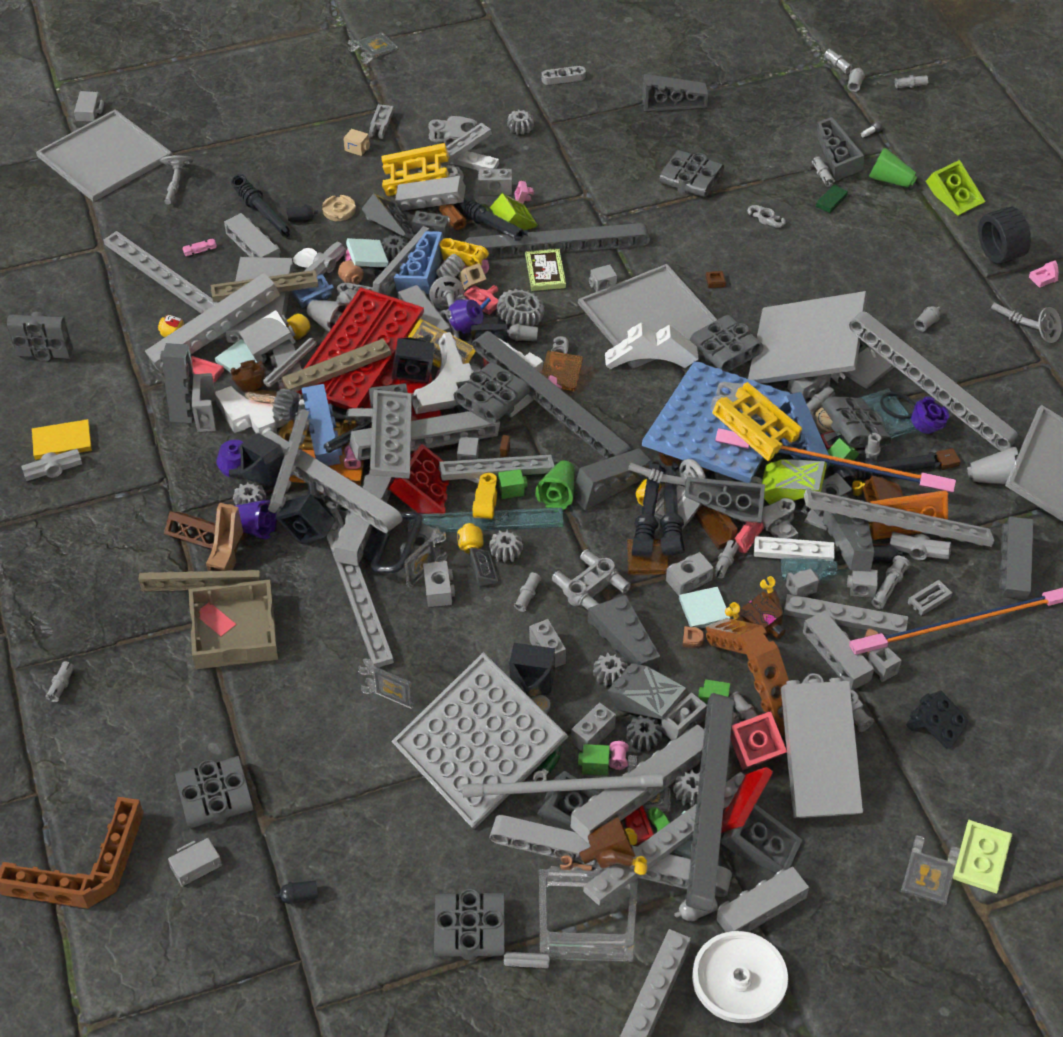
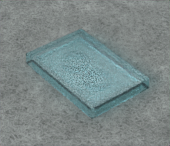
(892, 425)

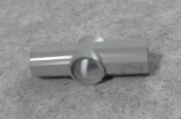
(326, 261)
(51, 464)

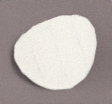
(305, 257)

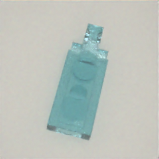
(819, 566)

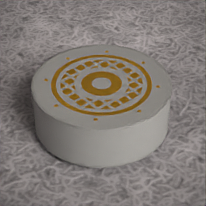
(542, 702)

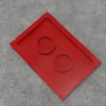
(745, 799)

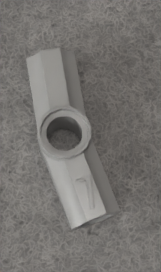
(921, 546)

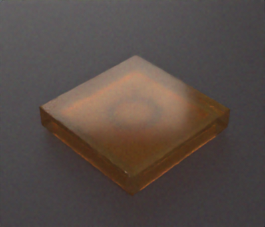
(564, 368)
(261, 395)
(641, 565)

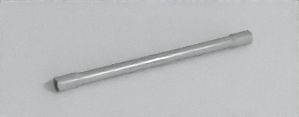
(643, 780)

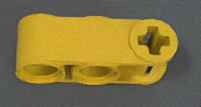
(466, 251)
(485, 497)

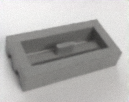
(941, 598)

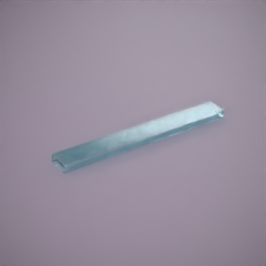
(502, 520)

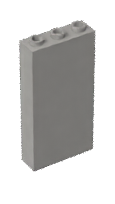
(250, 269)
(821, 748)

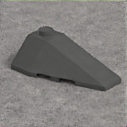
(387, 214)
(732, 498)

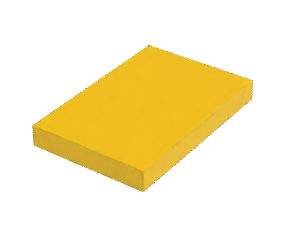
(61, 438)

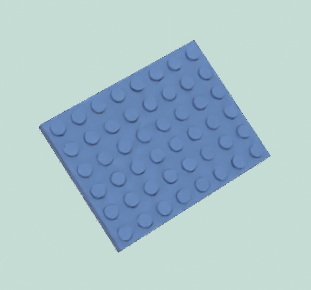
(689, 427)

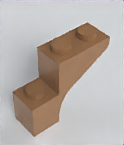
(227, 534)

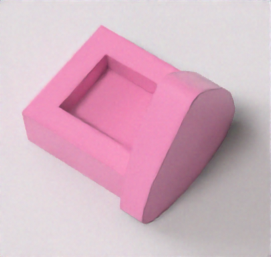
(1045, 275)

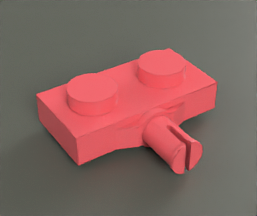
(481, 295)

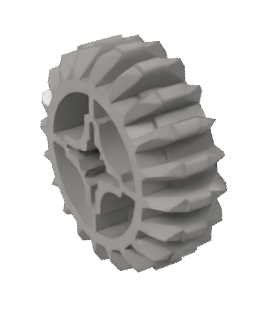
(520, 308)

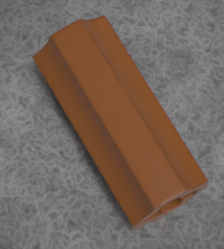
(457, 220)

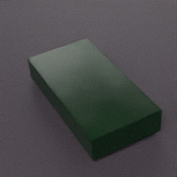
(831, 199)

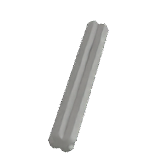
(294, 358)

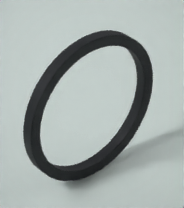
(899, 395)

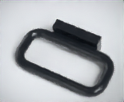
(378, 540)

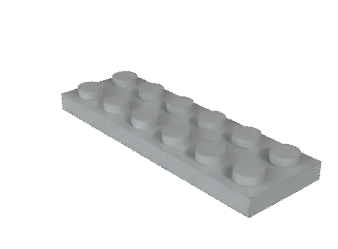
(391, 434)

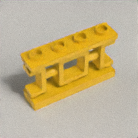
(414, 159)
(749, 429)

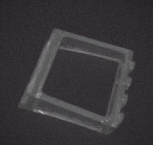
(583, 945)

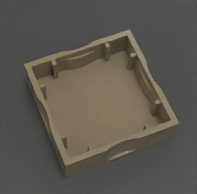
(252, 636)

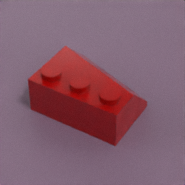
(424, 488)

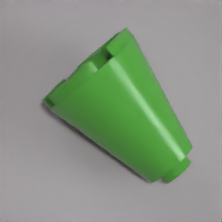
(892, 170)
(557, 486)

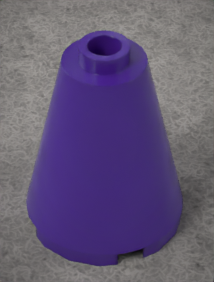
(257, 519)

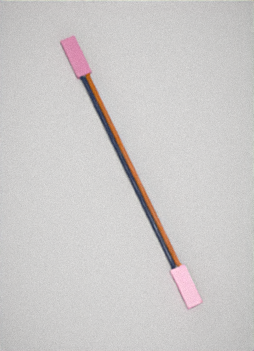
(926, 480)
(880, 641)

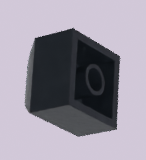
(413, 359)
(259, 460)
(306, 516)
(532, 668)

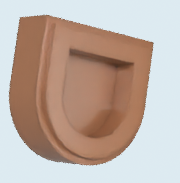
(693, 637)

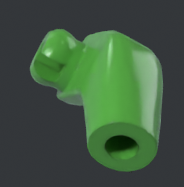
(658, 818)

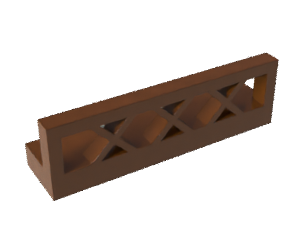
(193, 521)
(717, 526)

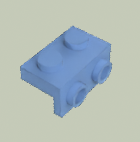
(323, 291)

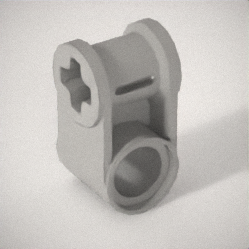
(778, 513)

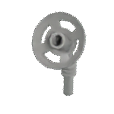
(177, 163)
(447, 295)
(1044, 325)
(668, 478)

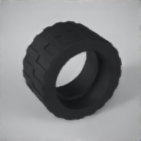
(1004, 235)

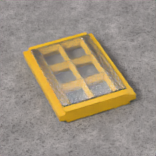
(424, 328)

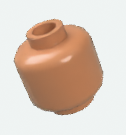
(350, 273)

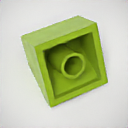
(513, 212)

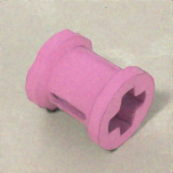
(351, 461)
(618, 755)

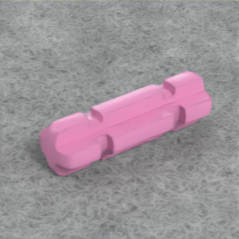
(199, 247)

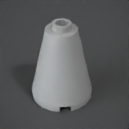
(326, 312)
(993, 468)

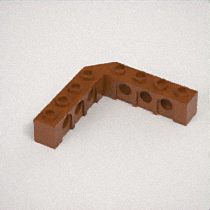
(751, 640)
(80, 889)

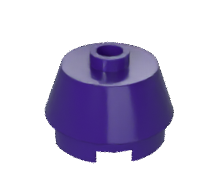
(464, 314)
(929, 416)
(229, 456)

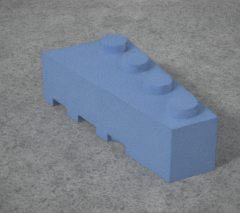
(422, 264)
(321, 423)
(809, 438)

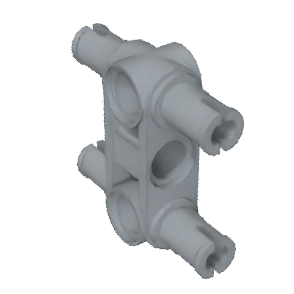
(591, 581)

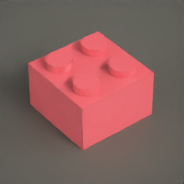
(757, 740)

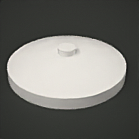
(740, 977)

